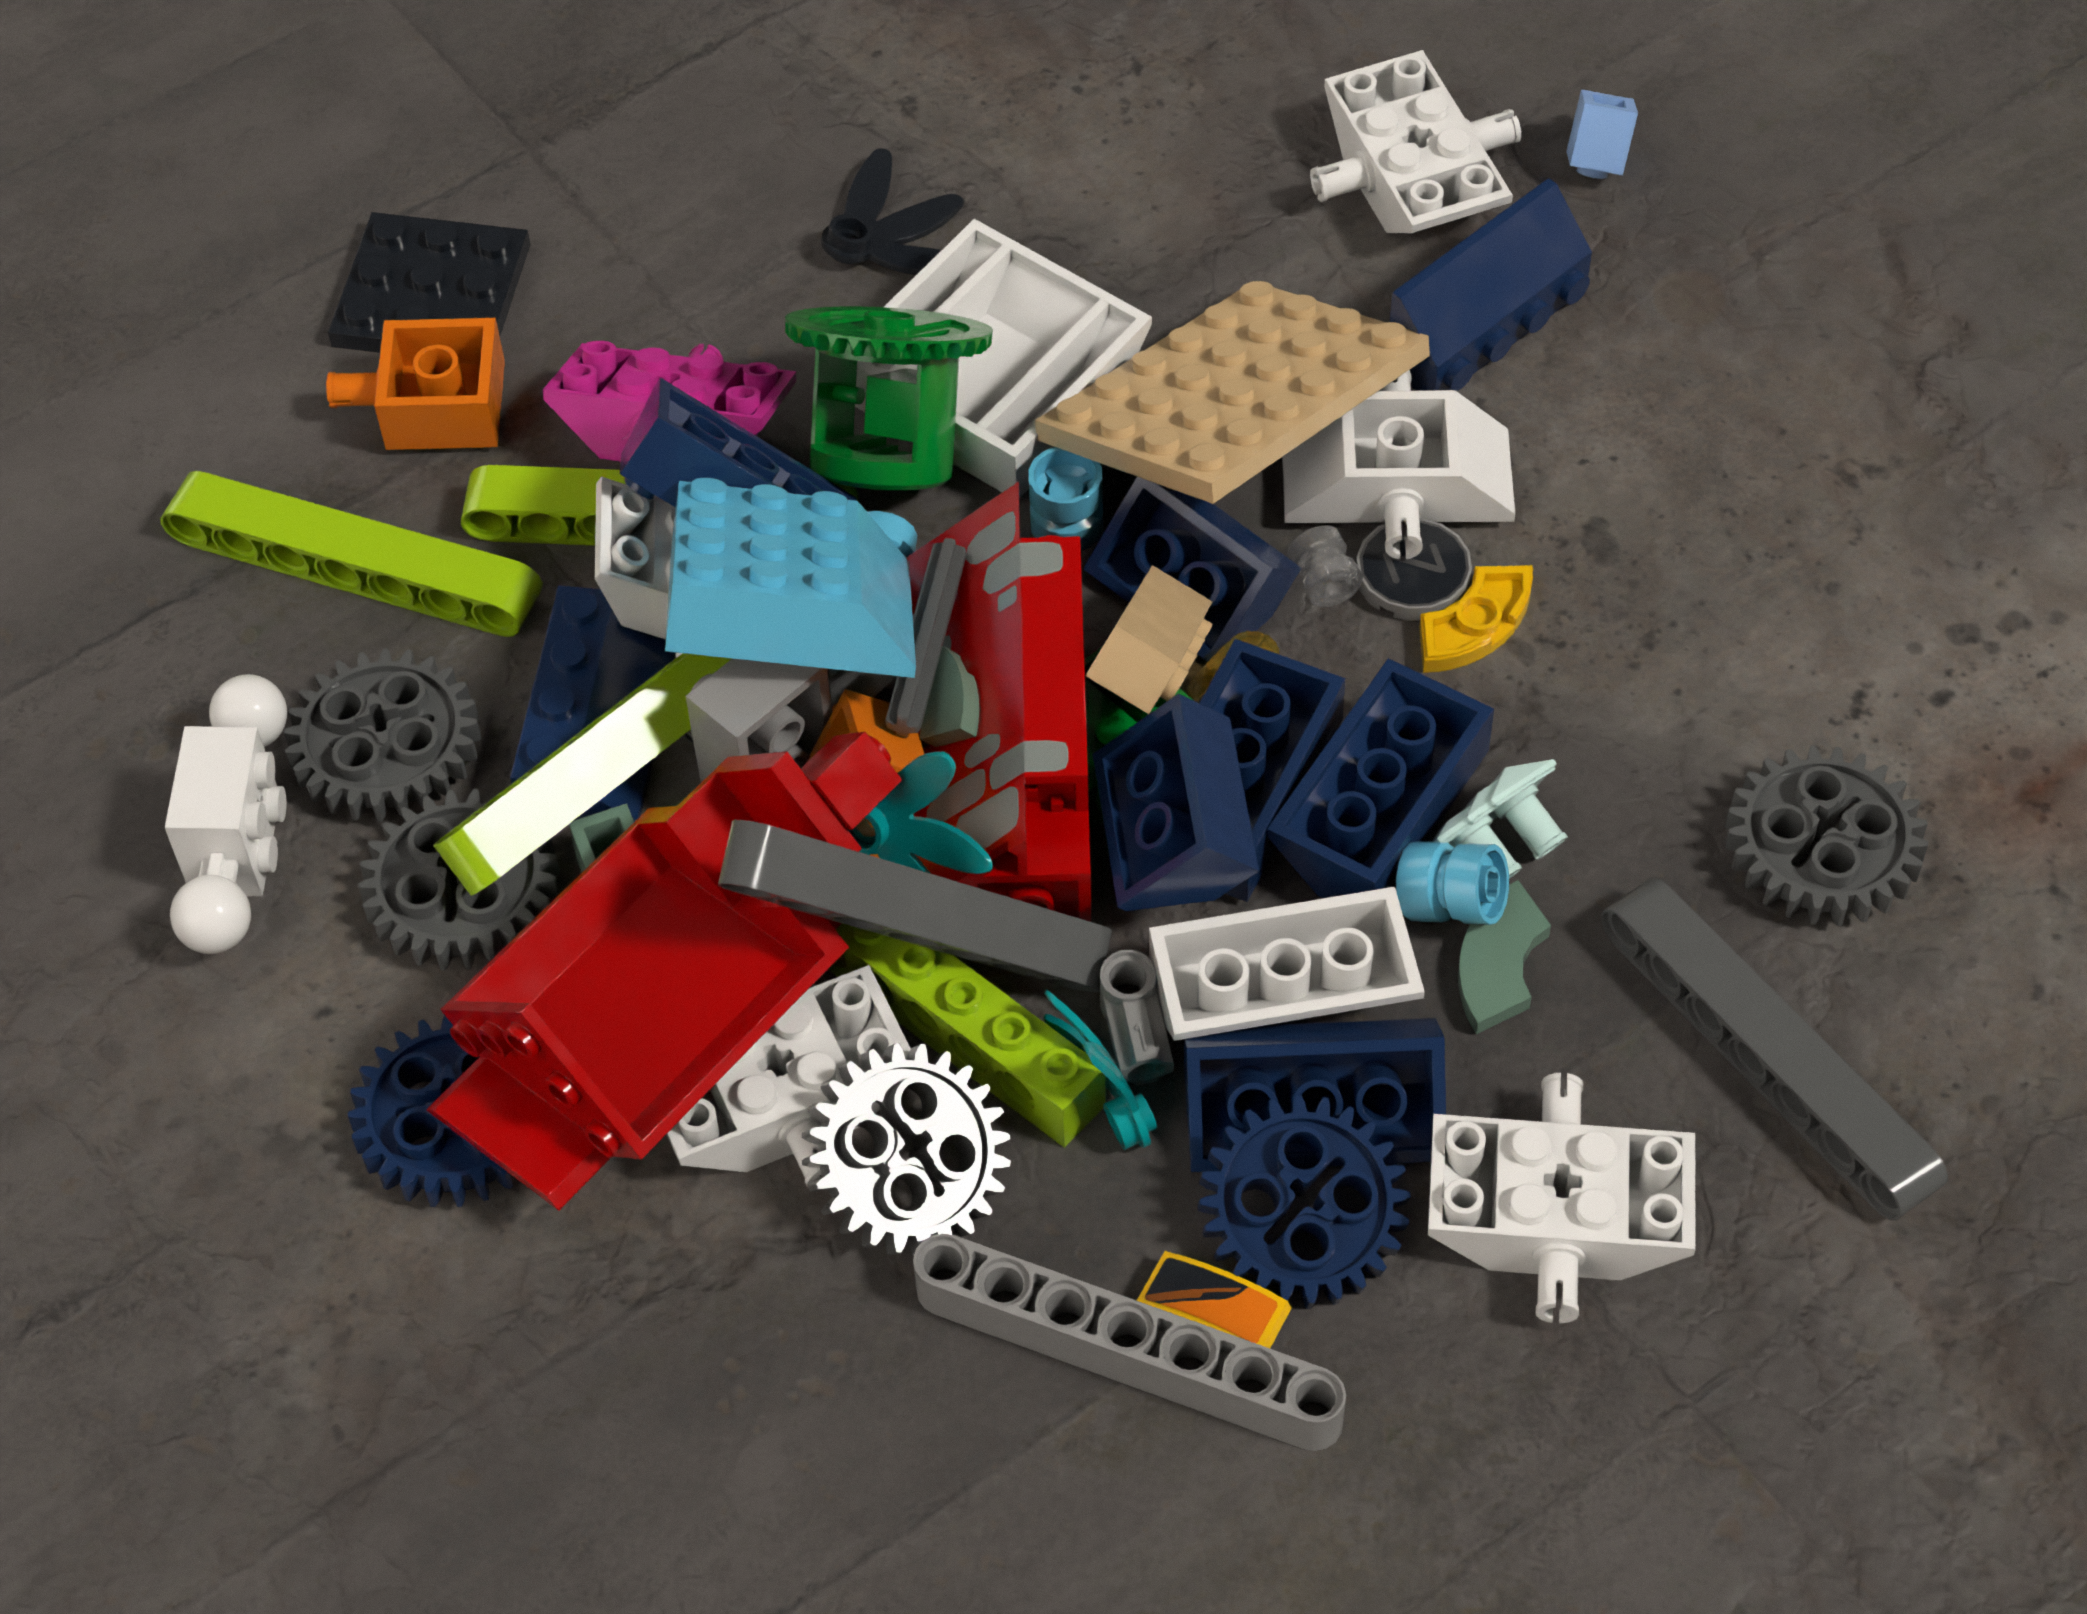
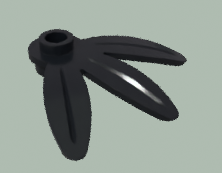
(860, 237)

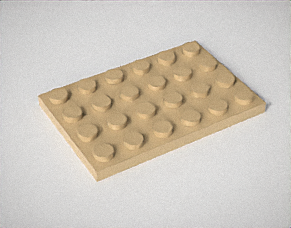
(1232, 390)

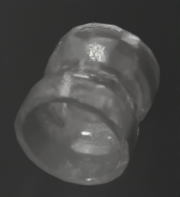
(1327, 571)

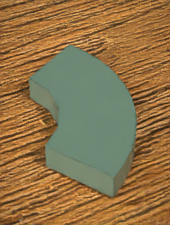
(952, 703)
(1494, 959)

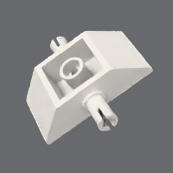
(1412, 146)
(1400, 462)
(633, 555)
(765, 1098)
(1561, 1196)

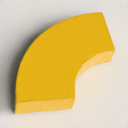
(1478, 621)

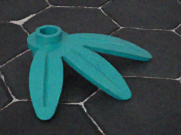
(902, 836)
(1127, 1114)

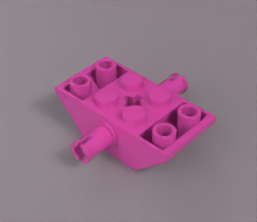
(607, 388)

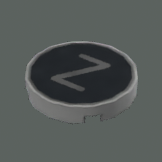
(1416, 584)

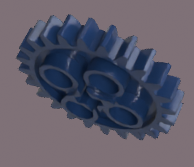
(385, 1139)
(1260, 1163)

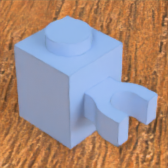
(1601, 134)

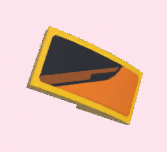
(1215, 1299)

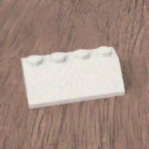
(1283, 963)

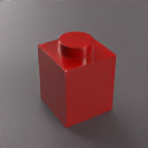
(852, 775)

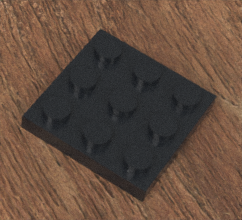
(426, 272)

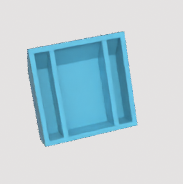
(787, 581)

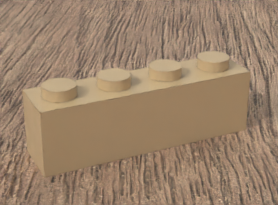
(1153, 642)

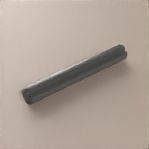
(930, 627)

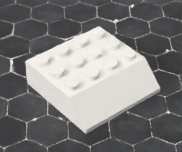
(1046, 345)

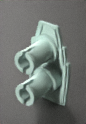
(1510, 797)

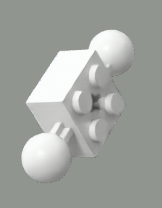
(226, 813)

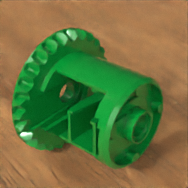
(899, 402)

